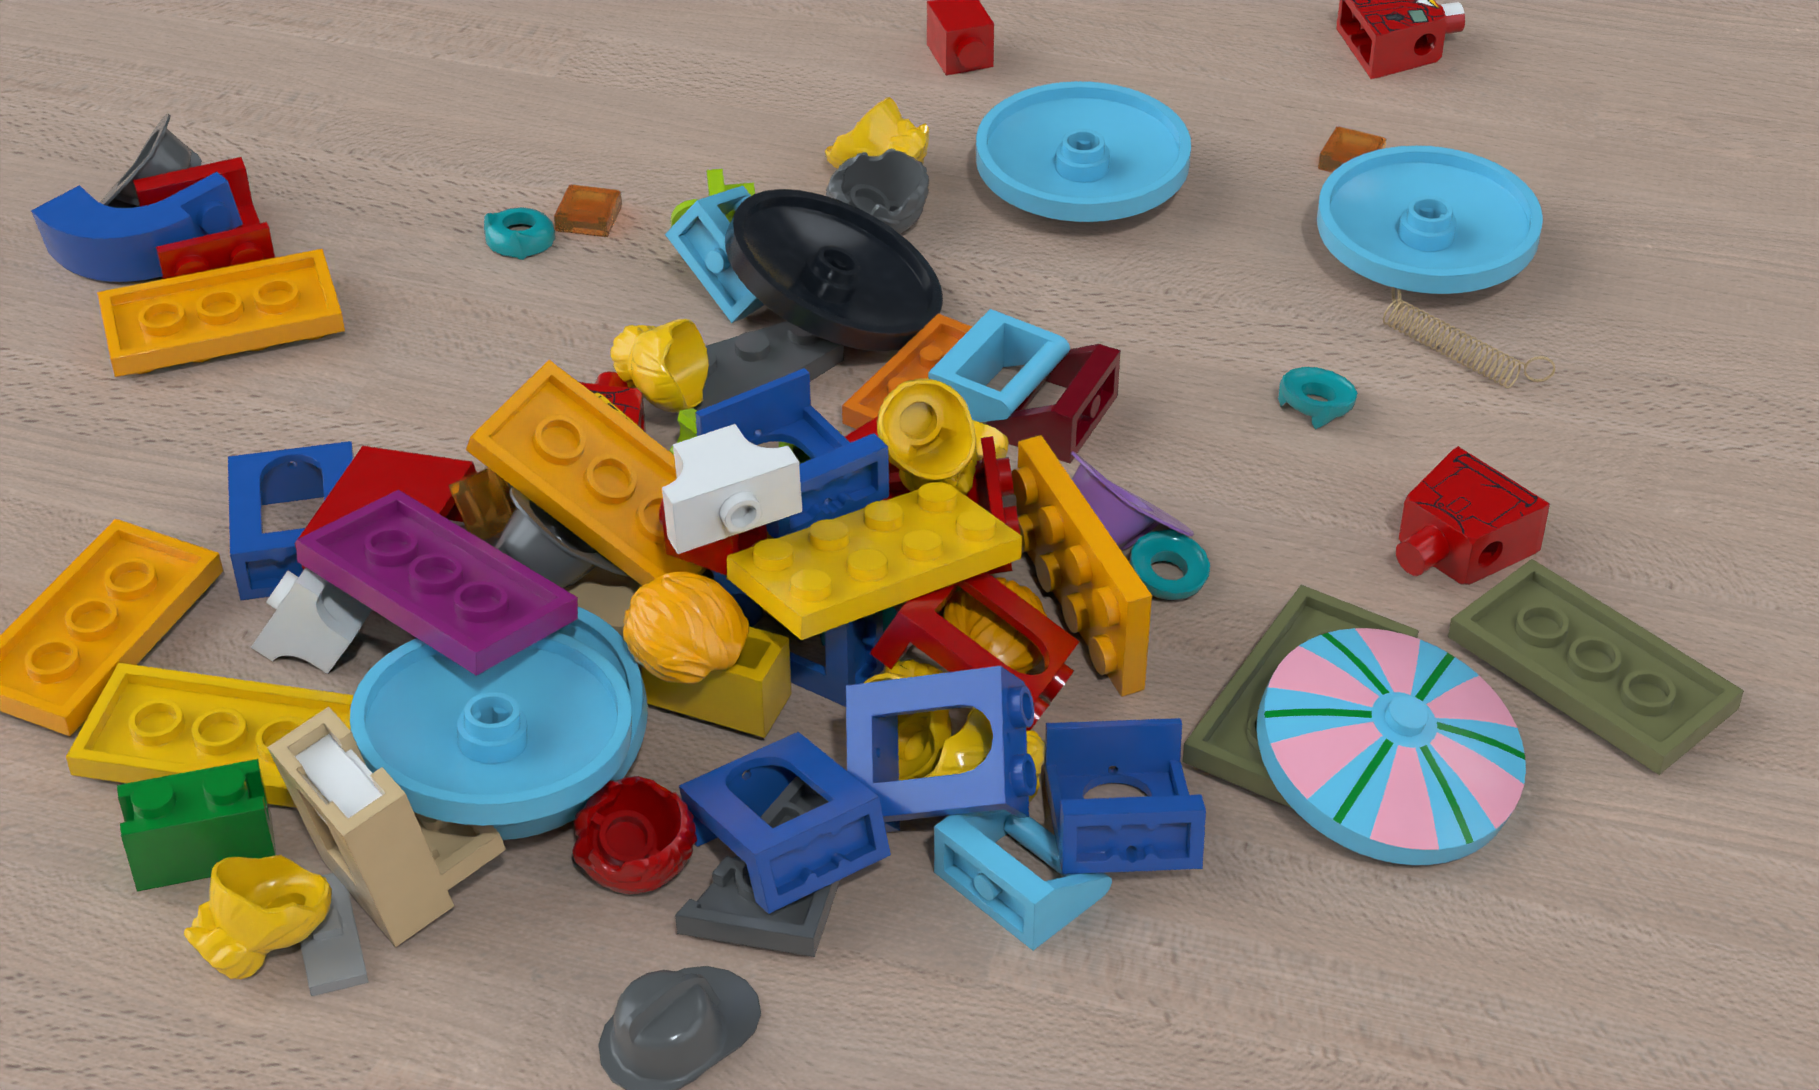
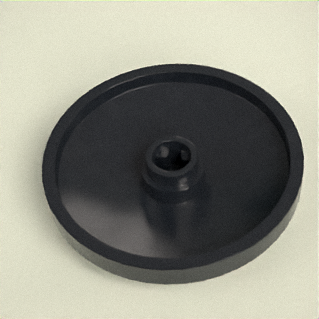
(832, 269)

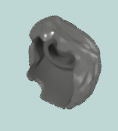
(885, 186)

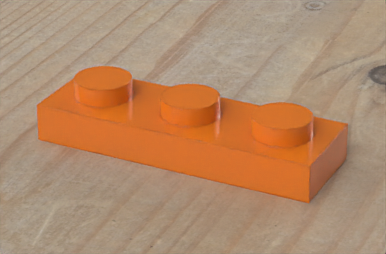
(907, 364)

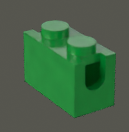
(193, 820)

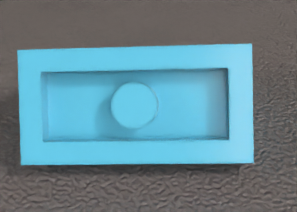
(701, 243)
(987, 348)
(1005, 887)

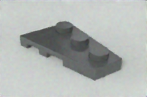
(762, 357)
(729, 908)

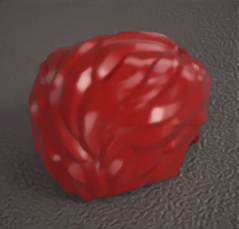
(633, 835)

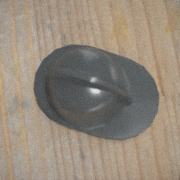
(159, 155)
(547, 545)
(676, 1027)

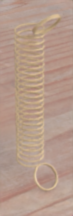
(1397, 306)

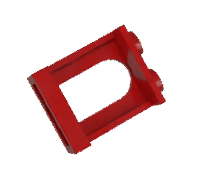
(952, 649)

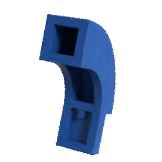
(122, 242)

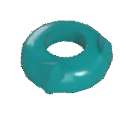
(522, 242)
(1320, 382)
(1174, 548)

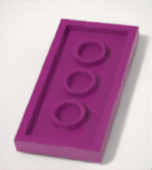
(437, 581)

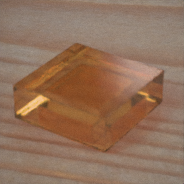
(1345, 145)
(588, 210)
(483, 502)

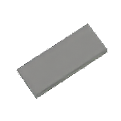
(333, 949)

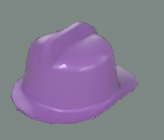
(1120, 511)

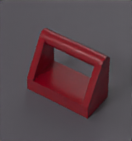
(1091, 386)

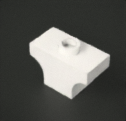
(727, 488)
(310, 621)

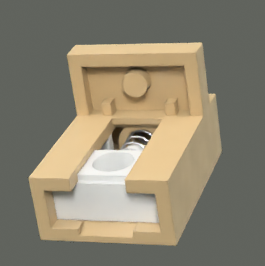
(370, 835)

